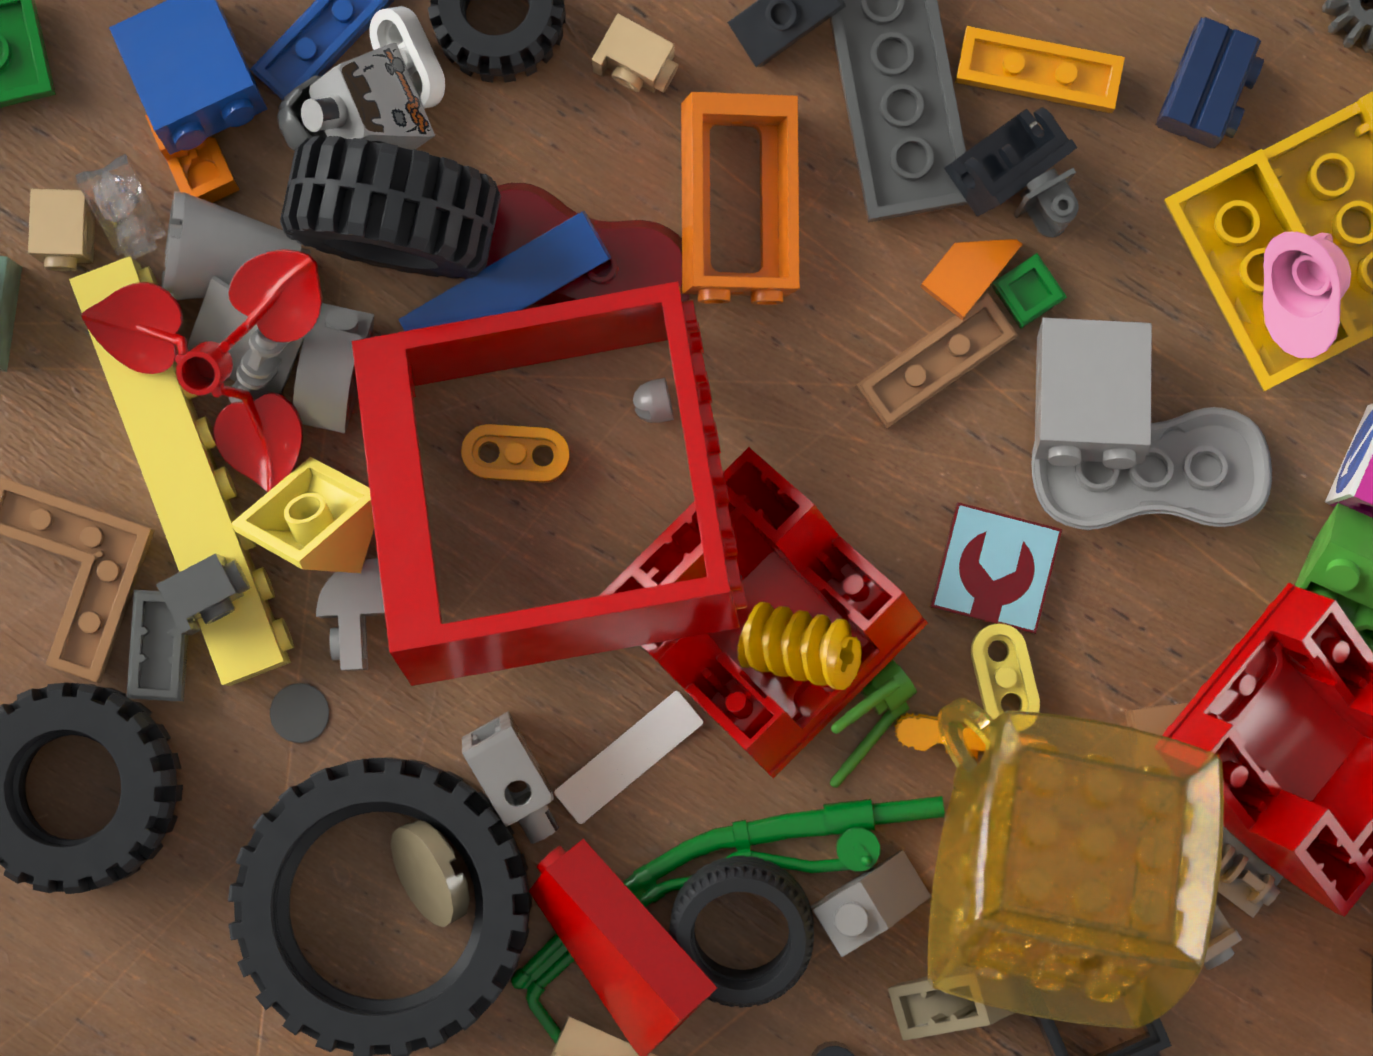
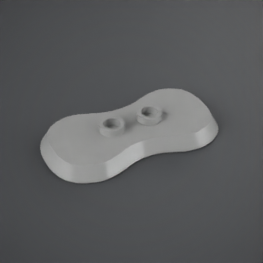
(1198, 467)

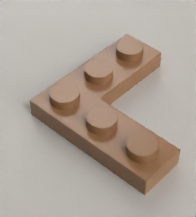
(111, 563)

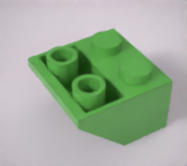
(1343, 567)

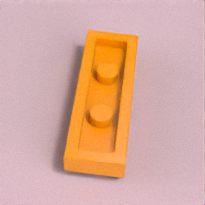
(1039, 69)

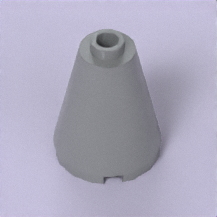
(212, 242)

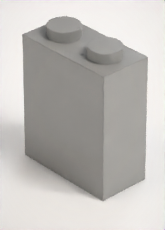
(1093, 392)

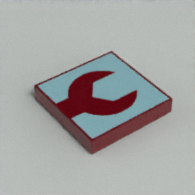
(995, 568)

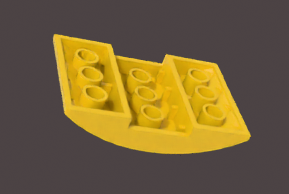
(1303, 185)

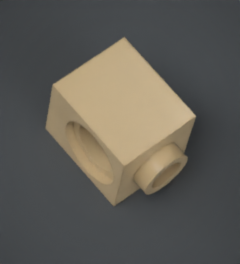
(60, 228)

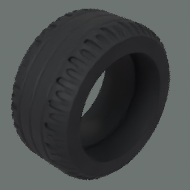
(762, 878)

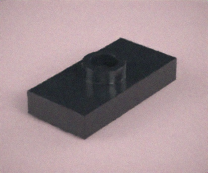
(775, 25)

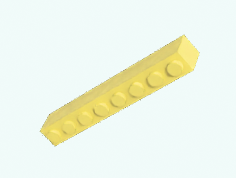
(189, 490)

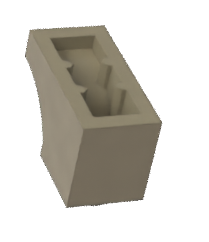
(930, 1012)

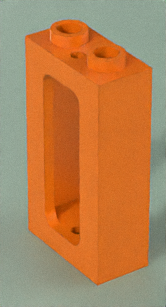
(777, 125)

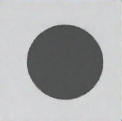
(299, 713)

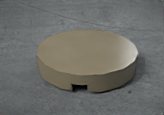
(425, 872)

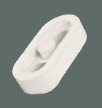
(403, 27)

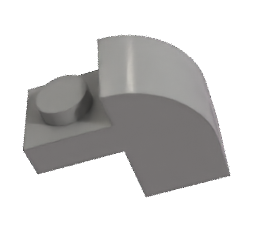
(326, 370)
(350, 600)

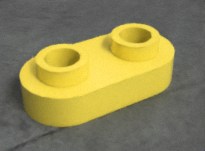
(1004, 677)

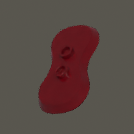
(640, 250)

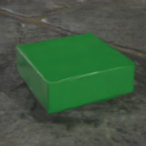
(1028, 291)

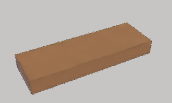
(936, 361)

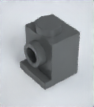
(203, 592)

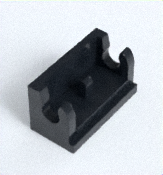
(1009, 159)

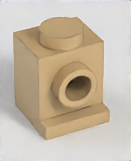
(635, 56)

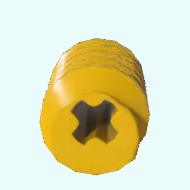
(799, 646)

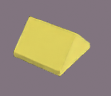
(313, 519)

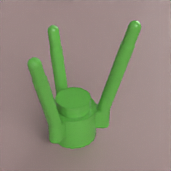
(884, 692)

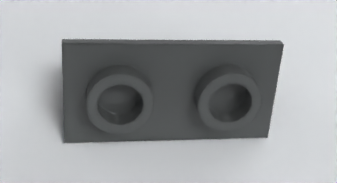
(1049, 202)

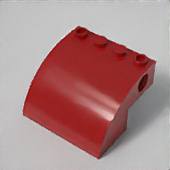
(785, 559)
(1295, 745)

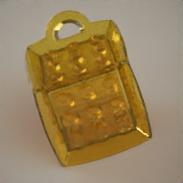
(1074, 867)

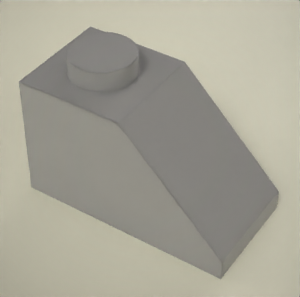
(871, 903)

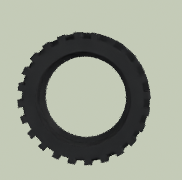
(266, 930)

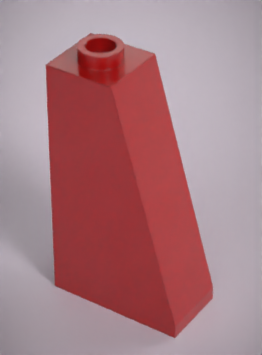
(619, 946)

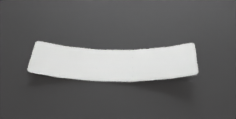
(628, 757)

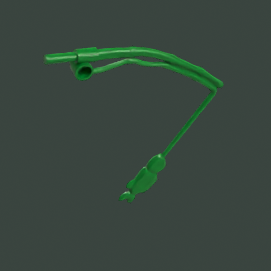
(856, 849)

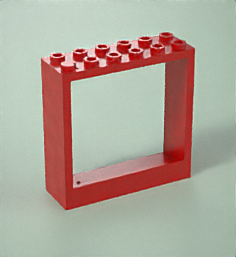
(386, 382)

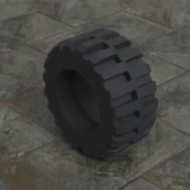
(390, 207)
(146, 797)

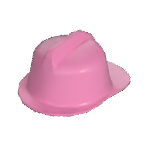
(1304, 291)

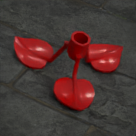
(276, 293)

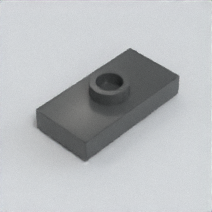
(156, 651)

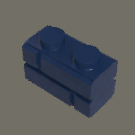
(1210, 83)

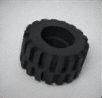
(498, 54)

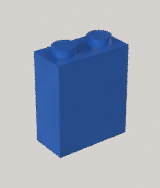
(188, 71)

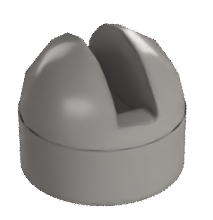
(653, 401)

